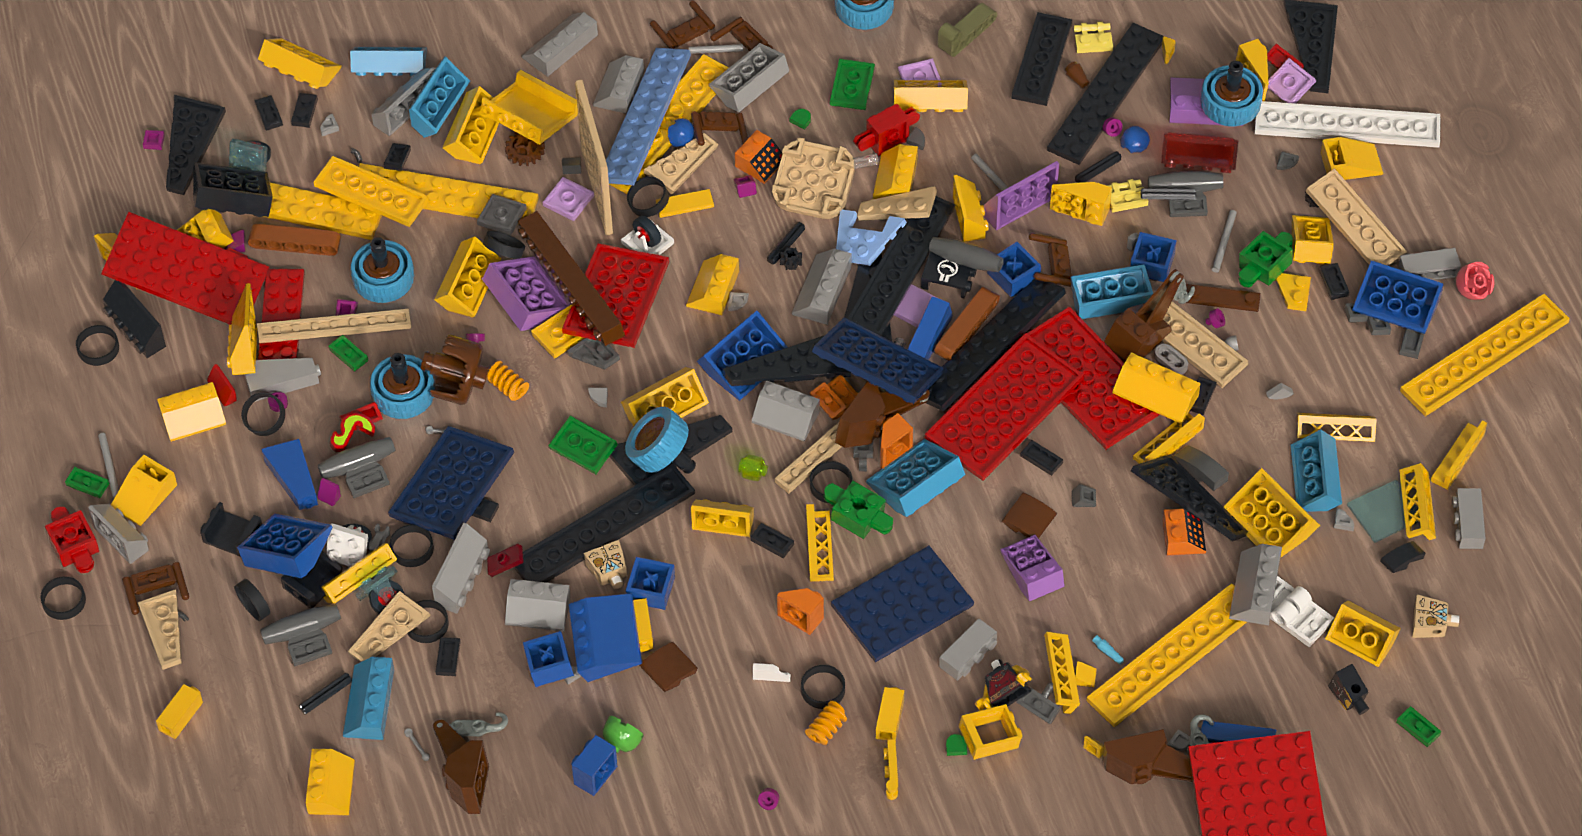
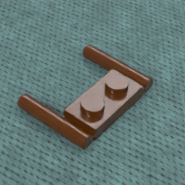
(687, 31)
(743, 33)
(718, 122)
(1058, 259)
(153, 580)

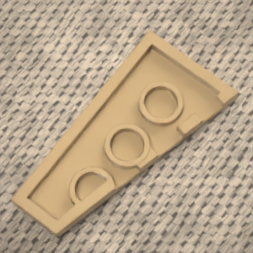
(681, 163)
(905, 205)
(392, 624)
(163, 627)

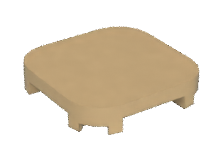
(813, 179)

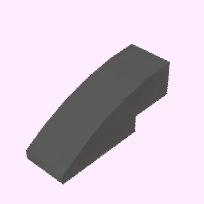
(1202, 467)

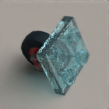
(249, 155)
(380, 589)

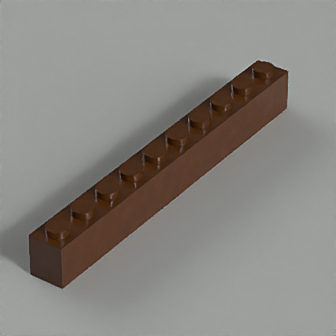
(571, 279)

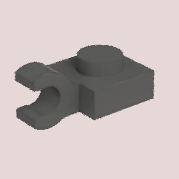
(863, 452)
(379, 538)

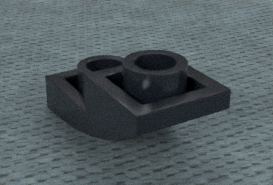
(1401, 557)

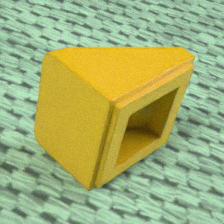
(1168, 48)
(1085, 675)
(1093, 746)

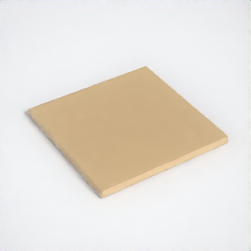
(594, 157)

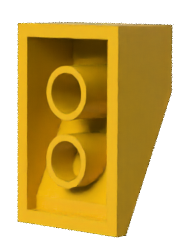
(1254, 58)
(1312, 239)

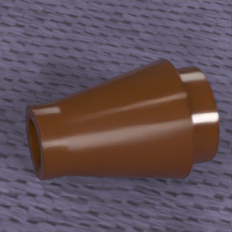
(1076, 74)

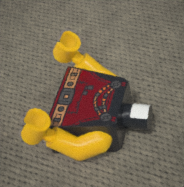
(1004, 685)

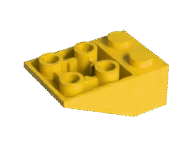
(1350, 158)
(1082, 201)
(209, 227)
(144, 490)

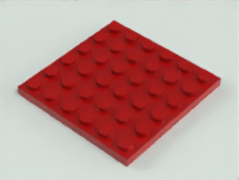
(1258, 787)

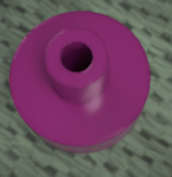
(1112, 127)
(1216, 318)
(476, 337)
(273, 403)
(768, 798)

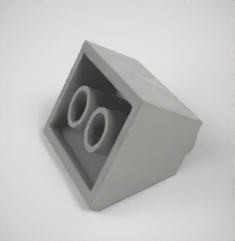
(620, 84)
(786, 411)
(118, 531)
(537, 605)

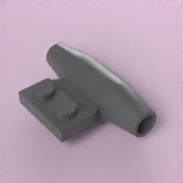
(1199, 180)
(966, 254)
(360, 466)
(304, 633)

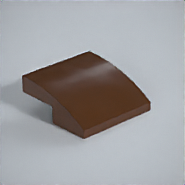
(1029, 516)
(668, 666)

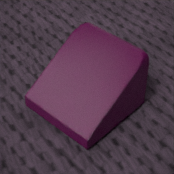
(745, 186)
(239, 241)
(346, 307)
(328, 492)

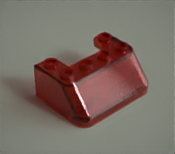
(1199, 151)

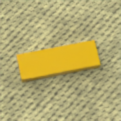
(687, 203)

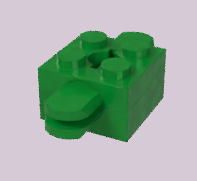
(1265, 258)
(854, 517)

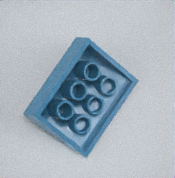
(917, 477)

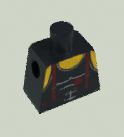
(1349, 689)

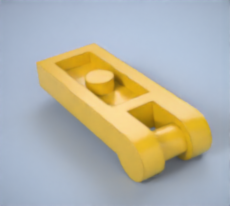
(891, 770)

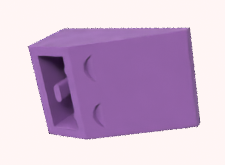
(1033, 567)

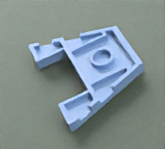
(863, 243)

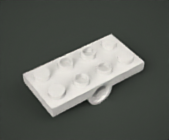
(1298, 614)

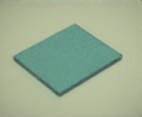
(1381, 511)

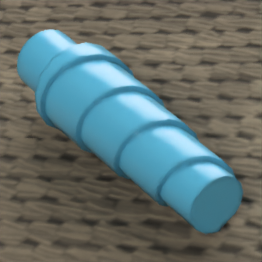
(1104, 646)

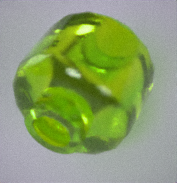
(752, 467)

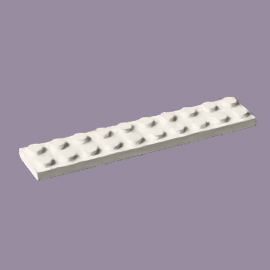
(1349, 123)

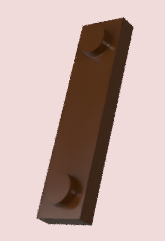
(1224, 298)

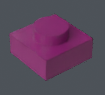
(153, 140)

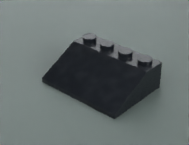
(231, 190)

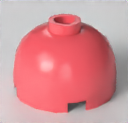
(1475, 281)

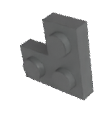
(1376, 326)

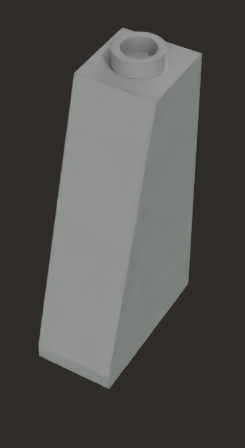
(282, 375)

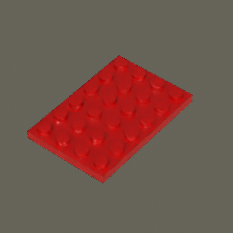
(627, 285)

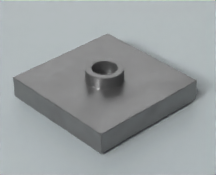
(501, 214)

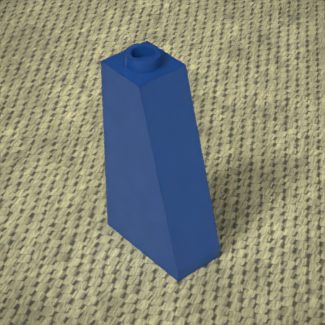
(931, 327)
(291, 470)
(1229, 732)

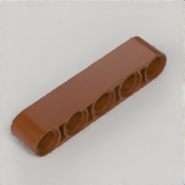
(294, 239)
(967, 323)

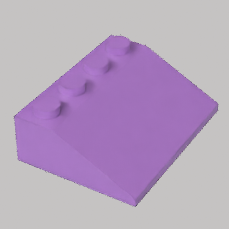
(1186, 102)
(1021, 197)
(524, 291)

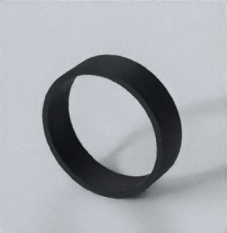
(642, 183)
(504, 244)
(99, 360)
(250, 401)
(825, 466)
(412, 529)
(62, 581)
(252, 599)
(436, 636)
(822, 669)

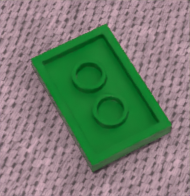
(852, 84)
(583, 445)

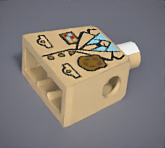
(607, 564)
(1431, 618)

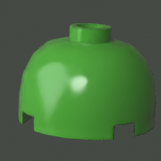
(621, 735)

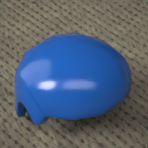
(681, 132)
(1135, 139)

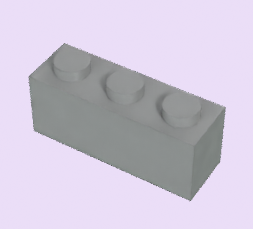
(1432, 264)
(1469, 518)
(968, 649)

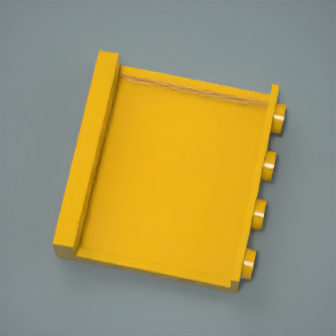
(531, 108)

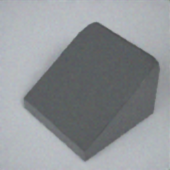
(571, 165)
(1083, 496)

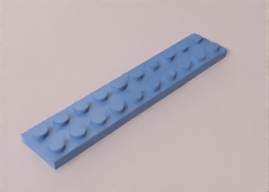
(645, 115)

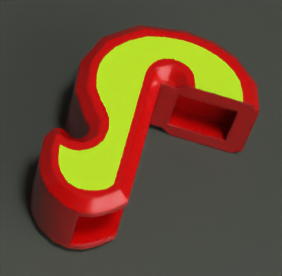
(349, 423)

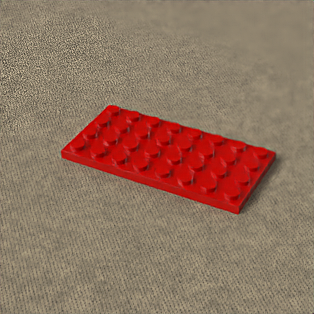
(182, 268)
(1092, 401)
(1004, 406)

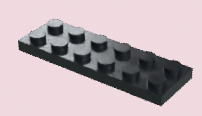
(1042, 59)

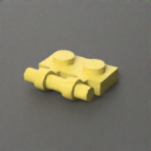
(1093, 42)
(1128, 198)

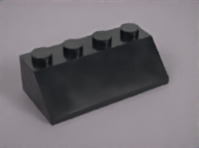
(133, 319)

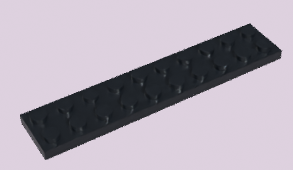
(1105, 93)
(899, 268)
(993, 341)
(605, 525)

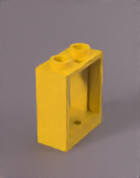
(977, 749)

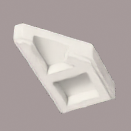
(769, 672)

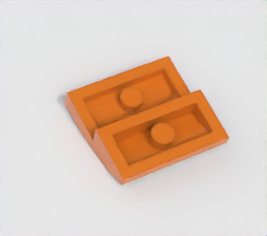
(835, 396)

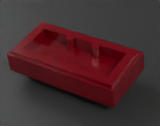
(505, 560)

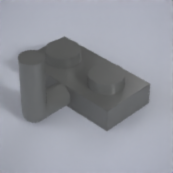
(1040, 704)

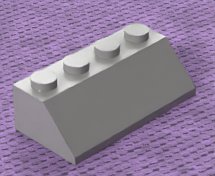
(562, 43)
(750, 77)
(396, 108)
(823, 286)
(460, 569)
(1256, 584)

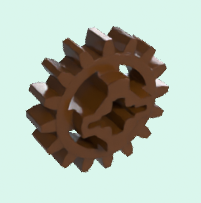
(523, 150)

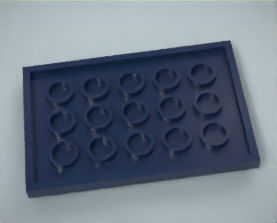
(878, 360)
(451, 482)
(902, 603)

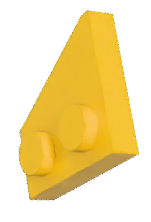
(1294, 290)

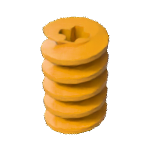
(507, 381)
(826, 723)

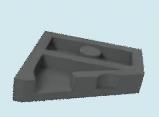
(594, 353)

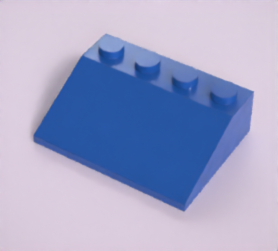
(1398, 297)
(745, 342)
(285, 545)
(604, 635)

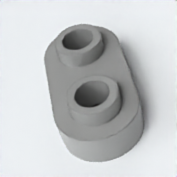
(1172, 359)

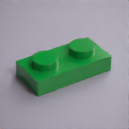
(348, 353)
(87, 482)
(1418, 726)

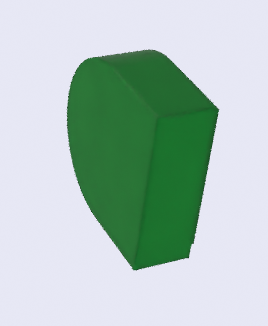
(801, 118)
(956, 745)

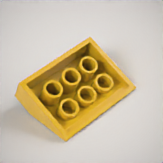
(243, 336)
(1271, 513)

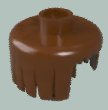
(456, 370)

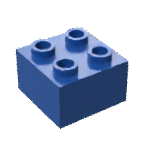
(1156, 254)
(1016, 270)
(651, 581)
(548, 659)
(594, 765)

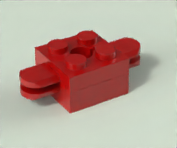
(887, 129)
(72, 539)

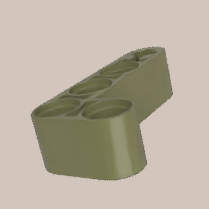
(955, 38)

